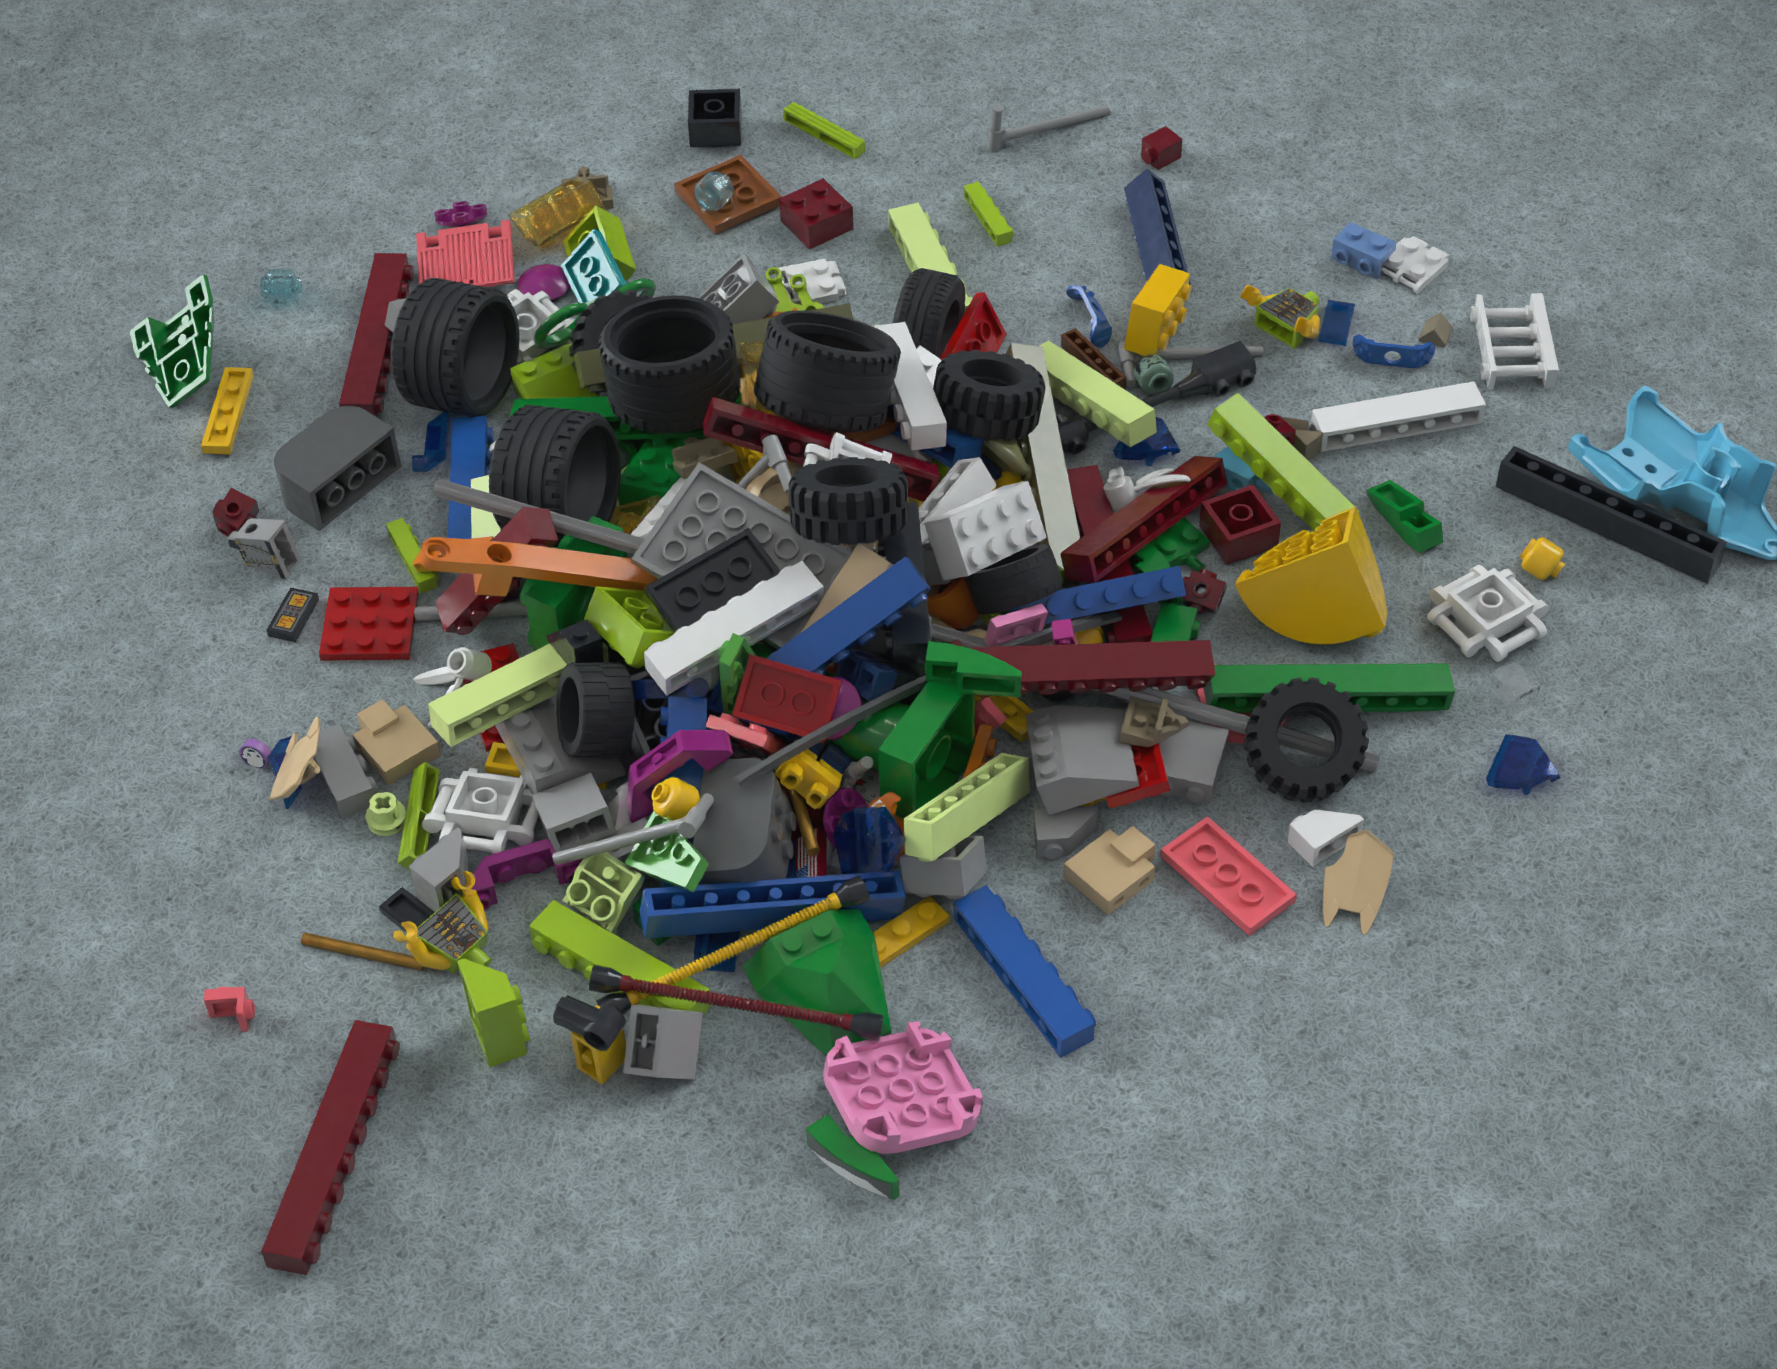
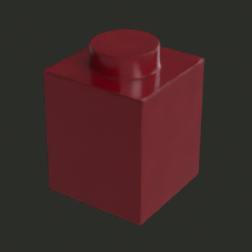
(1161, 148)

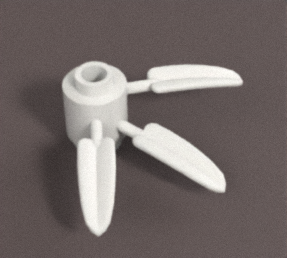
(1122, 491)
(461, 663)

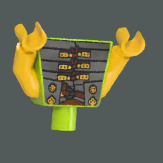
(1285, 314)
(451, 933)

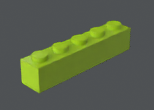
(988, 214)
(408, 549)

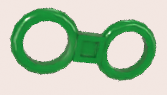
(543, 341)

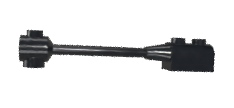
(1208, 374)

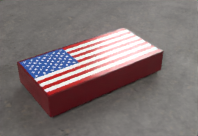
(812, 865)

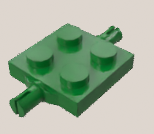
(1182, 544)

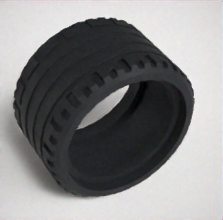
(455, 347)
(668, 362)
(826, 371)
(557, 463)

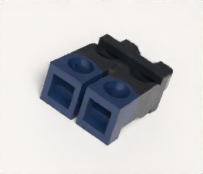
(876, 674)

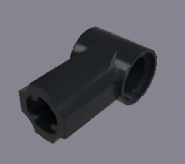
(596, 1025)

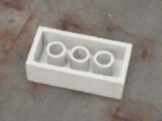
(985, 530)

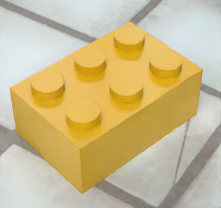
(1157, 311)

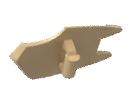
(297, 758)
(1358, 879)

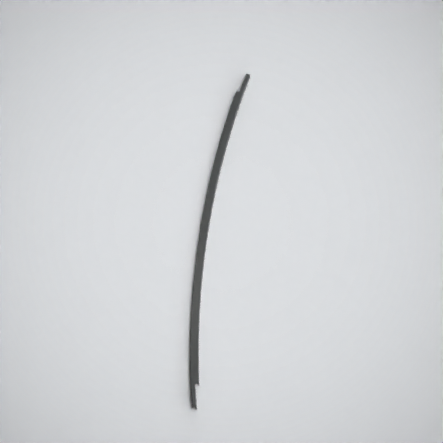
(896, 695)

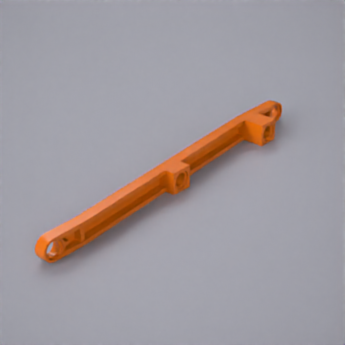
(498, 562)

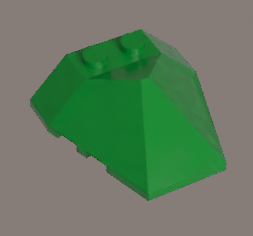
(181, 348)
(822, 967)

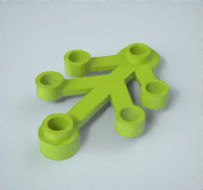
(784, 301)

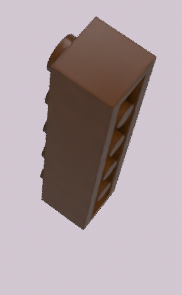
(1082, 349)

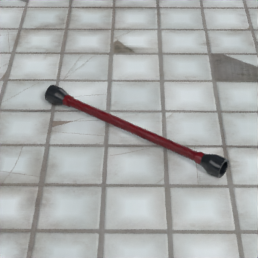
(607, 980)

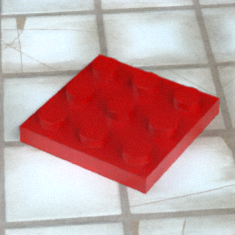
(369, 623)

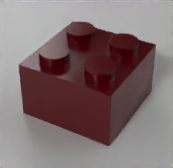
(816, 213)
(1239, 524)

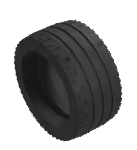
(1015, 580)

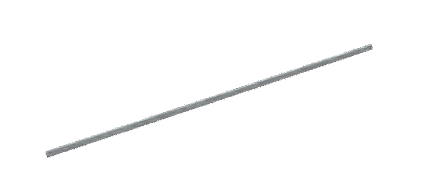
(630, 544)

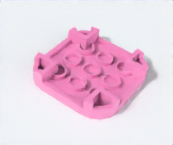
(901, 1090)

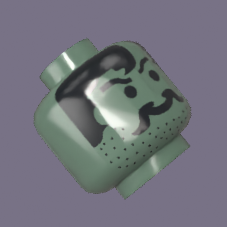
(1153, 374)

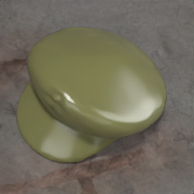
(1006, 455)

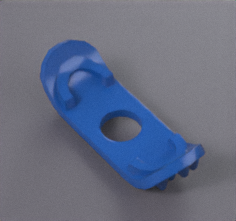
(1101, 329)
(1375, 352)

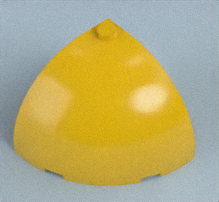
(1319, 584)

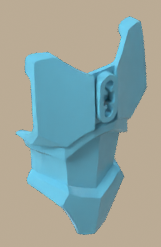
(1686, 469)

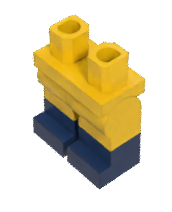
(812, 774)

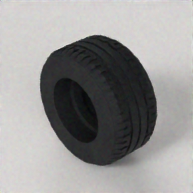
(931, 308)

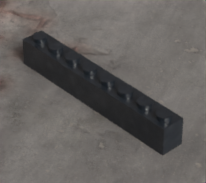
(1611, 514)

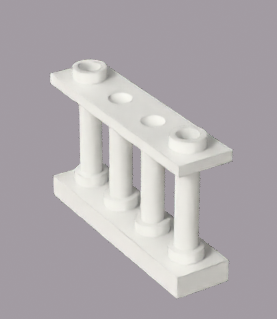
(1538, 330)

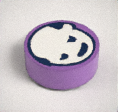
(255, 753)

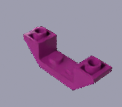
(704, 746)
(516, 862)

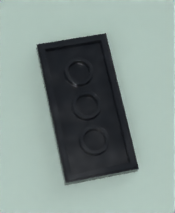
(711, 580)

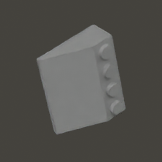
(742, 292)
(539, 755)
(1079, 755)

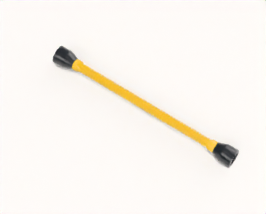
(848, 894)

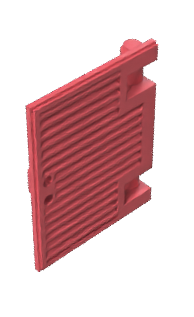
(468, 255)

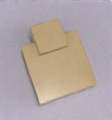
(393, 741)
(1112, 868)

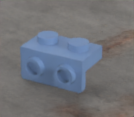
(1362, 249)

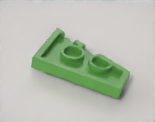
(732, 665)
(668, 858)

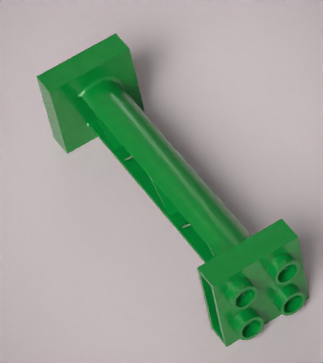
(912, 748)

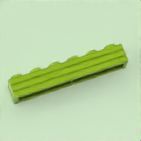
(824, 130)
(420, 803)

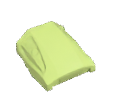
(603, 890)

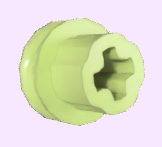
(385, 814)

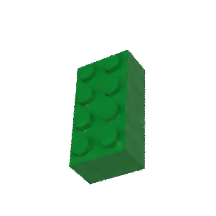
(650, 471)

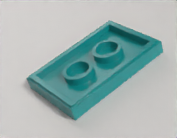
(592, 269)

